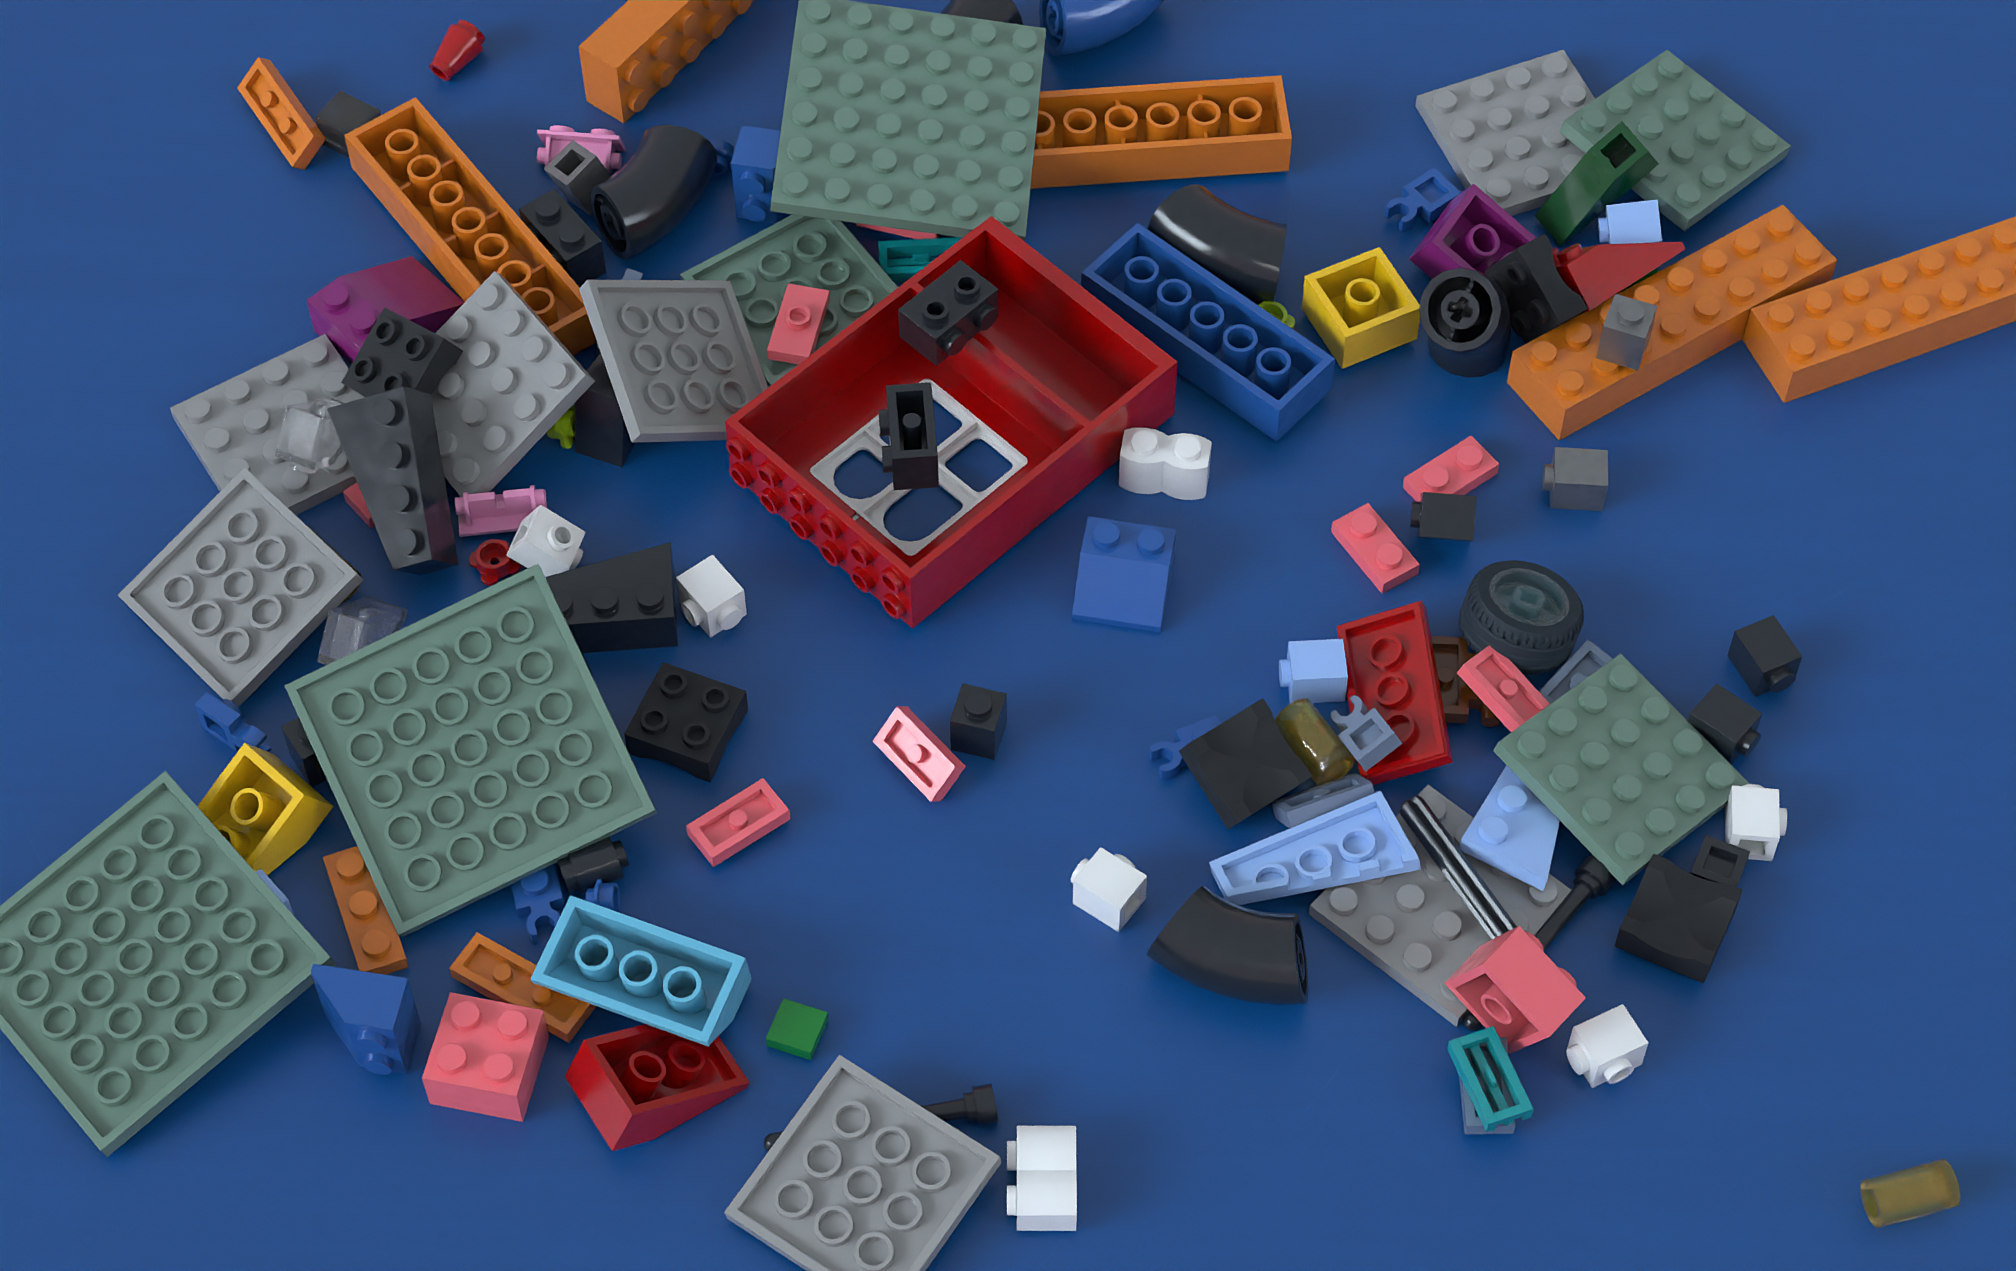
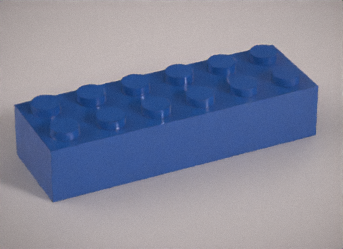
(1212, 331)

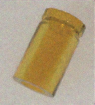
(1314, 741)
(1910, 1193)

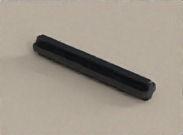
(1456, 867)

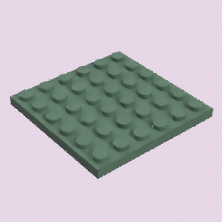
(908, 118)
(470, 750)
(144, 962)

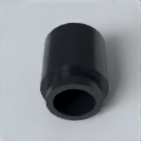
(597, 861)

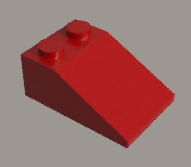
(1609, 268)
(650, 1082)

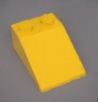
(263, 808)

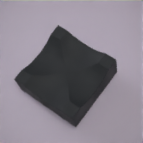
(1535, 290)
(399, 356)
(686, 721)
(1244, 764)
(1678, 919)

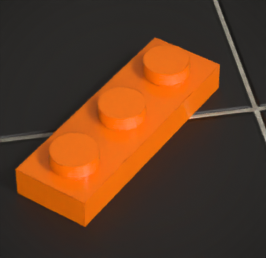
(281, 113)
(364, 914)
(506, 979)

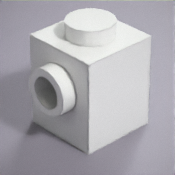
(547, 541)
(711, 597)
(1755, 820)
(1109, 888)
(1607, 1047)

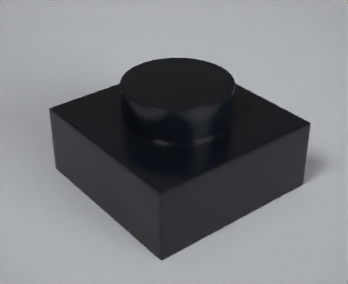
(1720, 861)

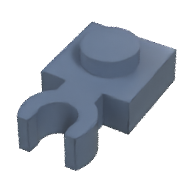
(1366, 734)

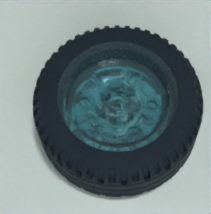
(1522, 615)

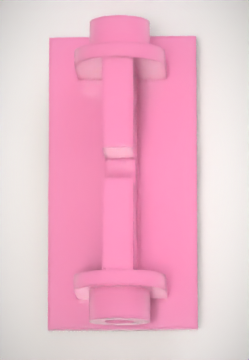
(599, 142)
(496, 513)

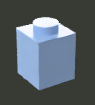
(1630, 223)
(1315, 670)

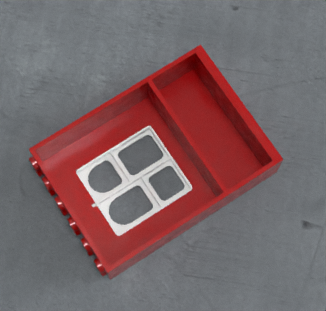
(1038, 386)

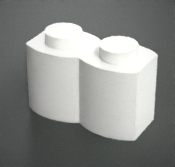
(1164, 463)
(1045, 1178)

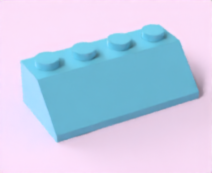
(643, 971)

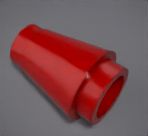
(457, 49)

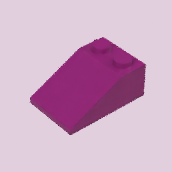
(1469, 235)
(354, 302)

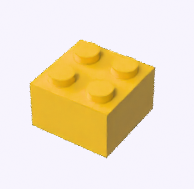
(1360, 307)

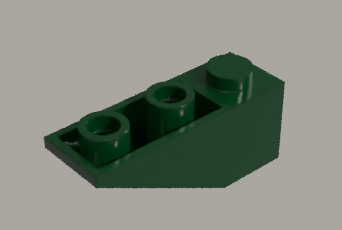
(1596, 181)

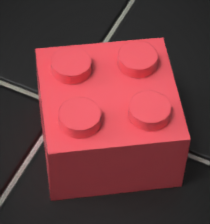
(1516, 989)
(486, 1057)

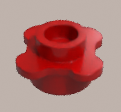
(489, 552)

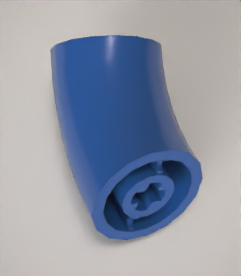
(1087, 24)

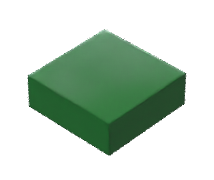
(797, 1029)

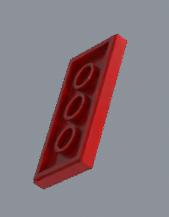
(1396, 672)

